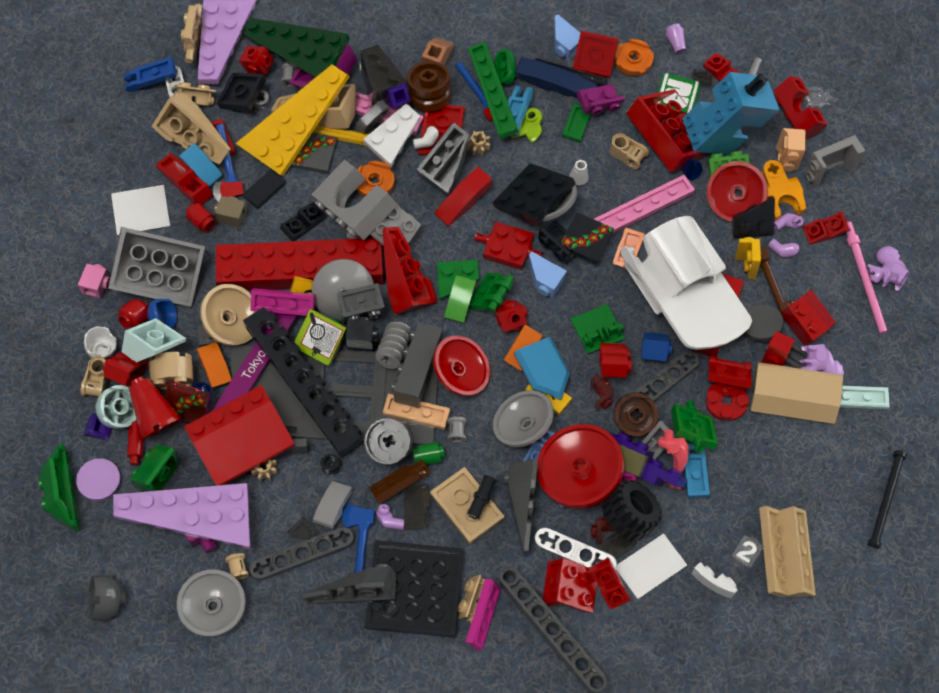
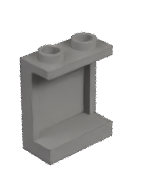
(843, 152)

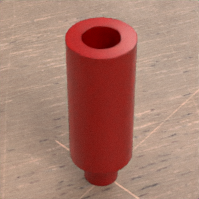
(135, 444)

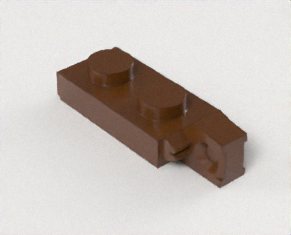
(399, 480)

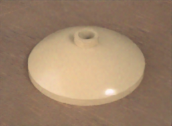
(233, 303)

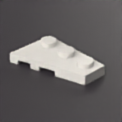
(392, 134)

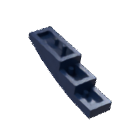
(551, 77)

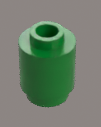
(430, 453)

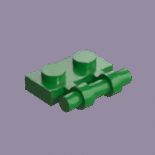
(491, 292)

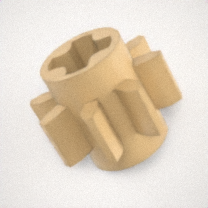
(479, 143)
(263, 474)

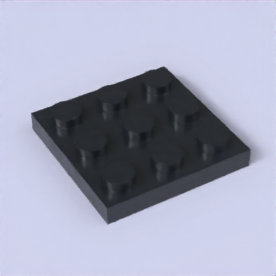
(534, 193)

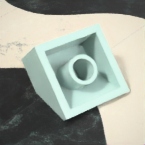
(149, 340)

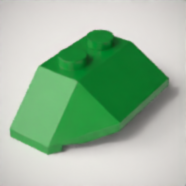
(58, 489)

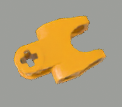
(783, 188)

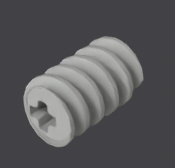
(393, 345)

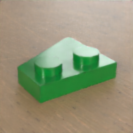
(448, 270)

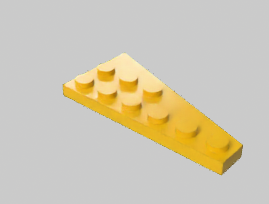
(288, 128)

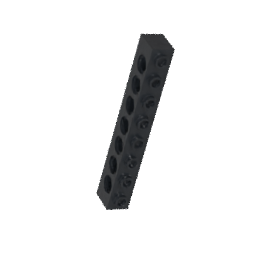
(341, 442)

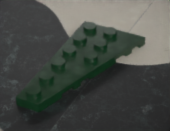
(299, 46)

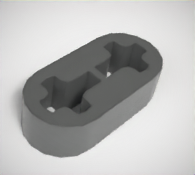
(373, 116)

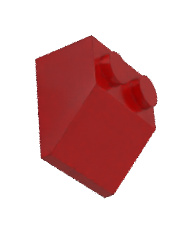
(807, 317)

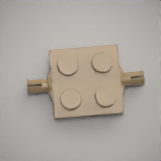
(192, 32)

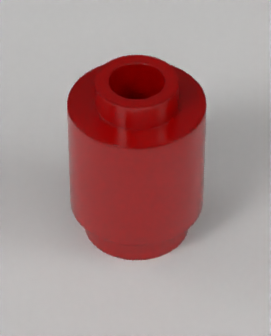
(200, 217)

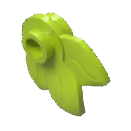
(531, 127)

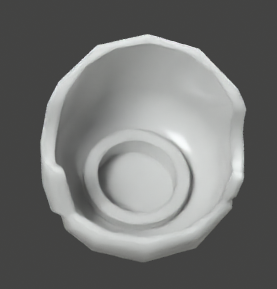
(100, 337)

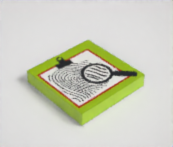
(320, 337)

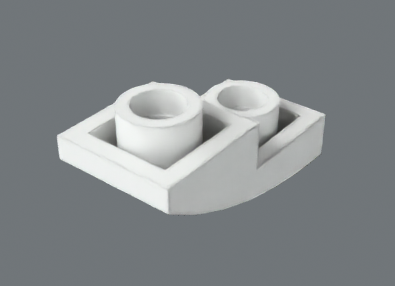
(721, 585)

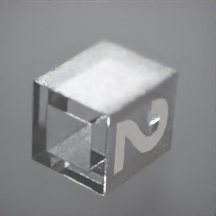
(746, 553)

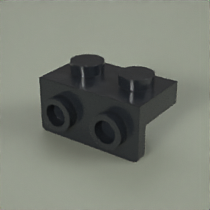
(552, 237)

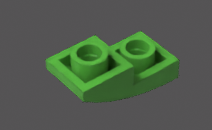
(460, 298)

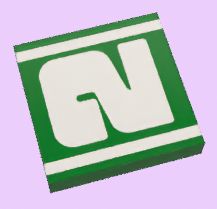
(686, 88)

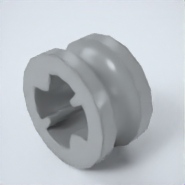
(261, 105)

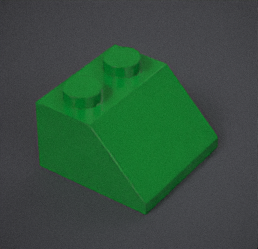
(156, 469)

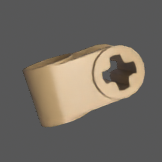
(629, 151)
(94, 382)

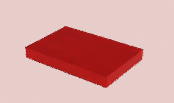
(441, 120)

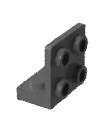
(361, 303)

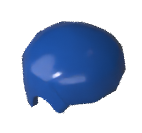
(164, 310)

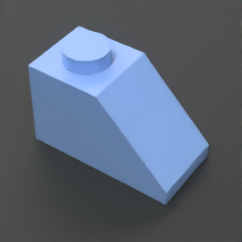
(565, 38)
(546, 275)

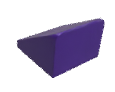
(398, 96)
(96, 428)

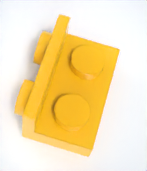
(749, 252)

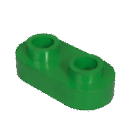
(505, 66)

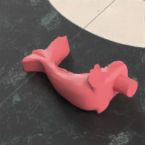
(678, 448)

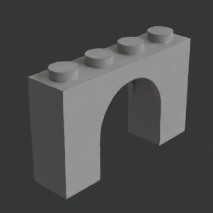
(363, 216)

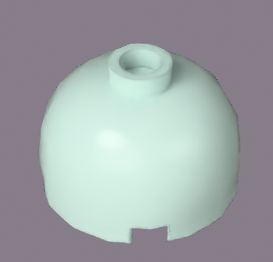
(115, 407)

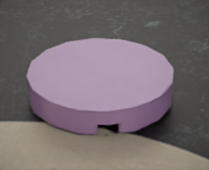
(98, 480)

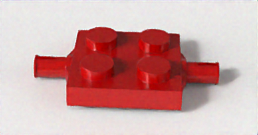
(507, 245)

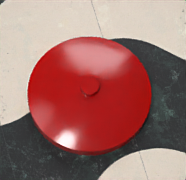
(580, 466)

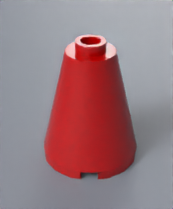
(151, 408)

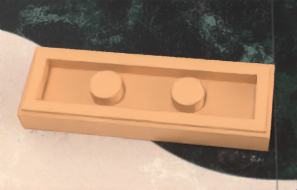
(426, 414)

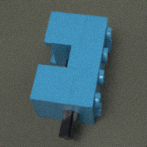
(738, 103)

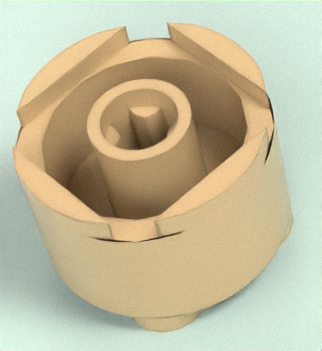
(170, 367)

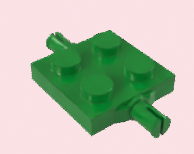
(694, 426)

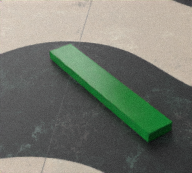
(493, 90)

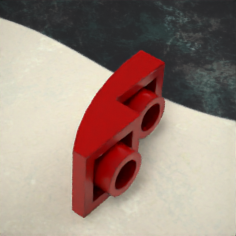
(718, 66)
(826, 229)
(609, 583)

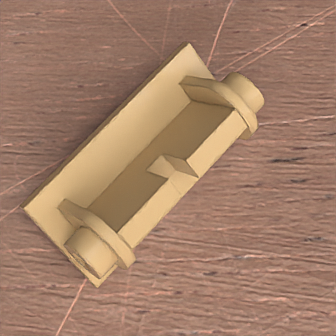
(202, 93)
(468, 605)

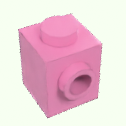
(94, 280)

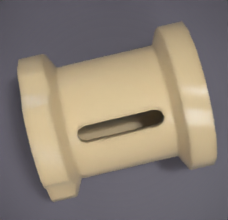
(237, 566)

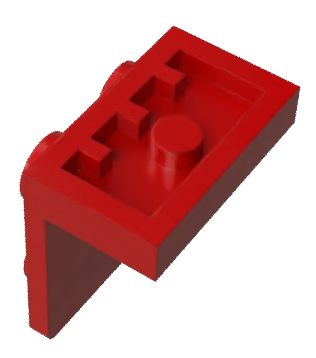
(569, 585)

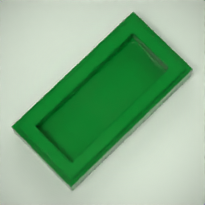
(576, 124)

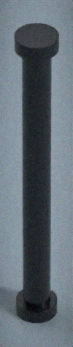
(898, 456)

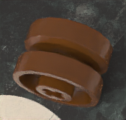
(429, 86)

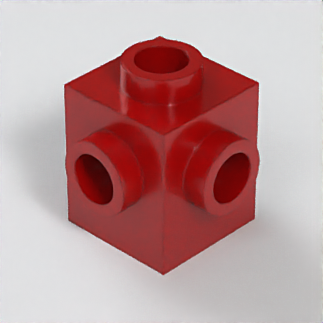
(256, 60)
(511, 315)

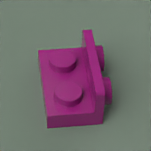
(599, 99)

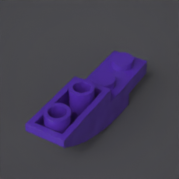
(654, 470)

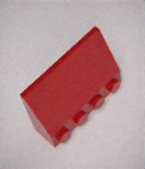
(664, 129)
(239, 436)

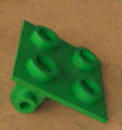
(597, 327)

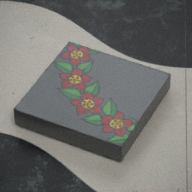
(316, 153)

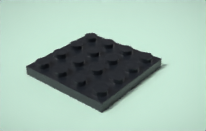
(425, 589)

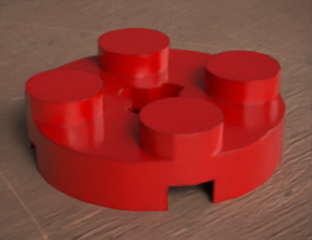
(725, 411)

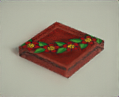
(187, 401)

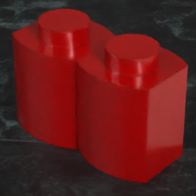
(614, 360)
(123, 369)

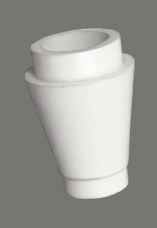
(580, 173)

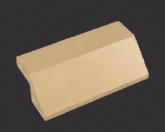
(797, 393)
(787, 552)

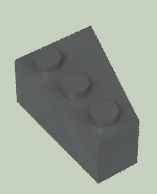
(446, 160)

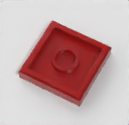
(595, 53)

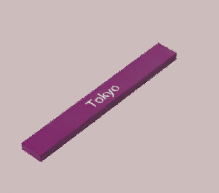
(253, 365)

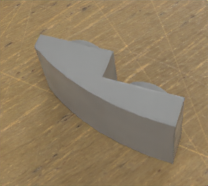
(331, 504)

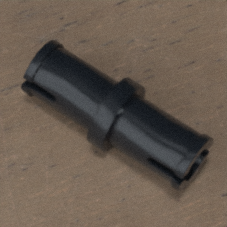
(481, 497)

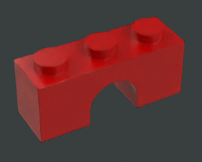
(790, 96)

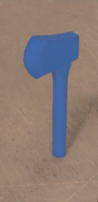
(363, 518)

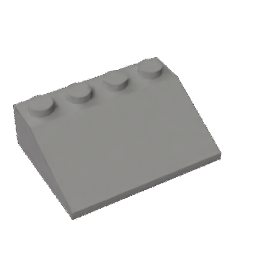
(156, 266)

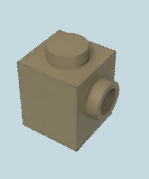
(230, 211)

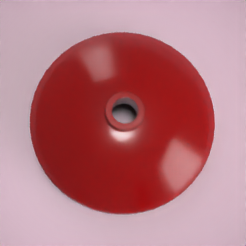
(727, 180)
(467, 360)

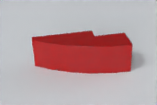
(184, 179)
(464, 196)

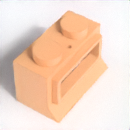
(791, 148)

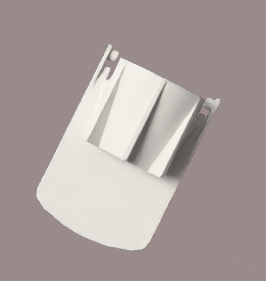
(687, 285)

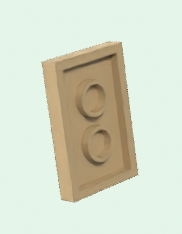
(455, 499)

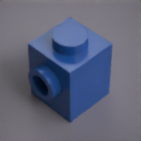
(656, 346)

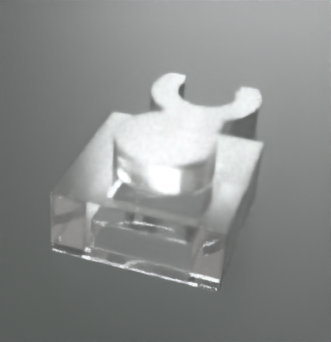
(819, 98)

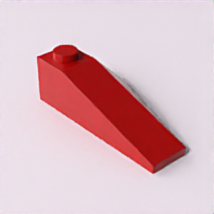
(405, 282)

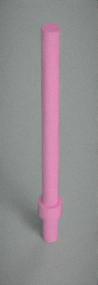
(854, 242)

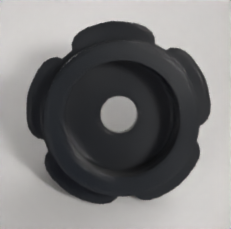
(326, 460)

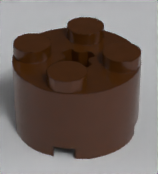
(644, 422)

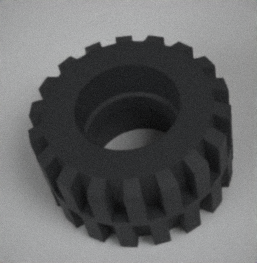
(632, 510)

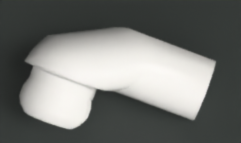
(428, 139)

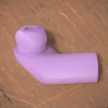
(788, 220)
(785, 250)
(387, 519)

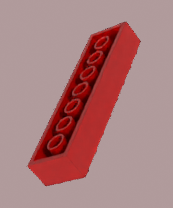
(276, 263)

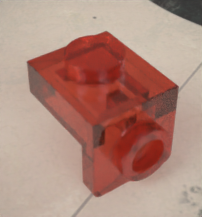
(604, 390)
(600, 525)

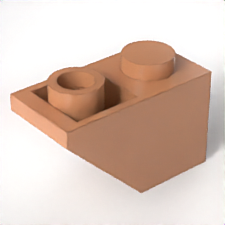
(438, 51)

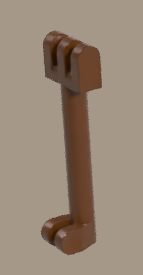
(771, 280)

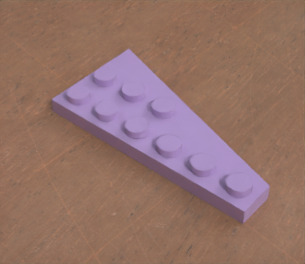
(220, 32)
(201, 512)

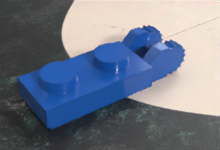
(150, 74)

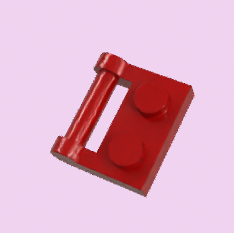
(729, 372)

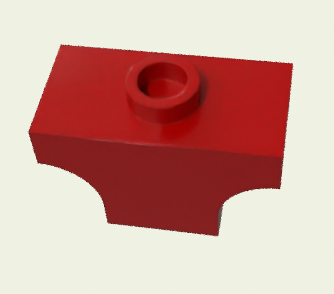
(778, 349)

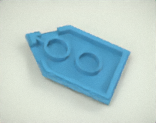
(544, 367)

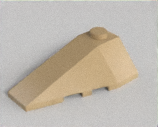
(339, 113)
(186, 124)

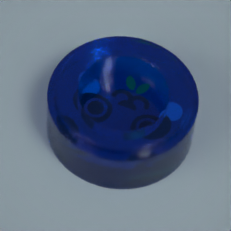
(692, 169)

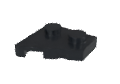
(755, 221)

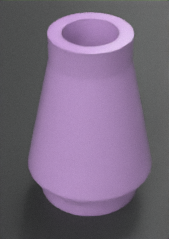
(675, 35)

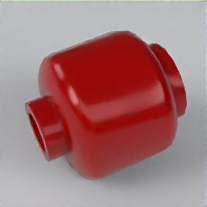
(133, 313)

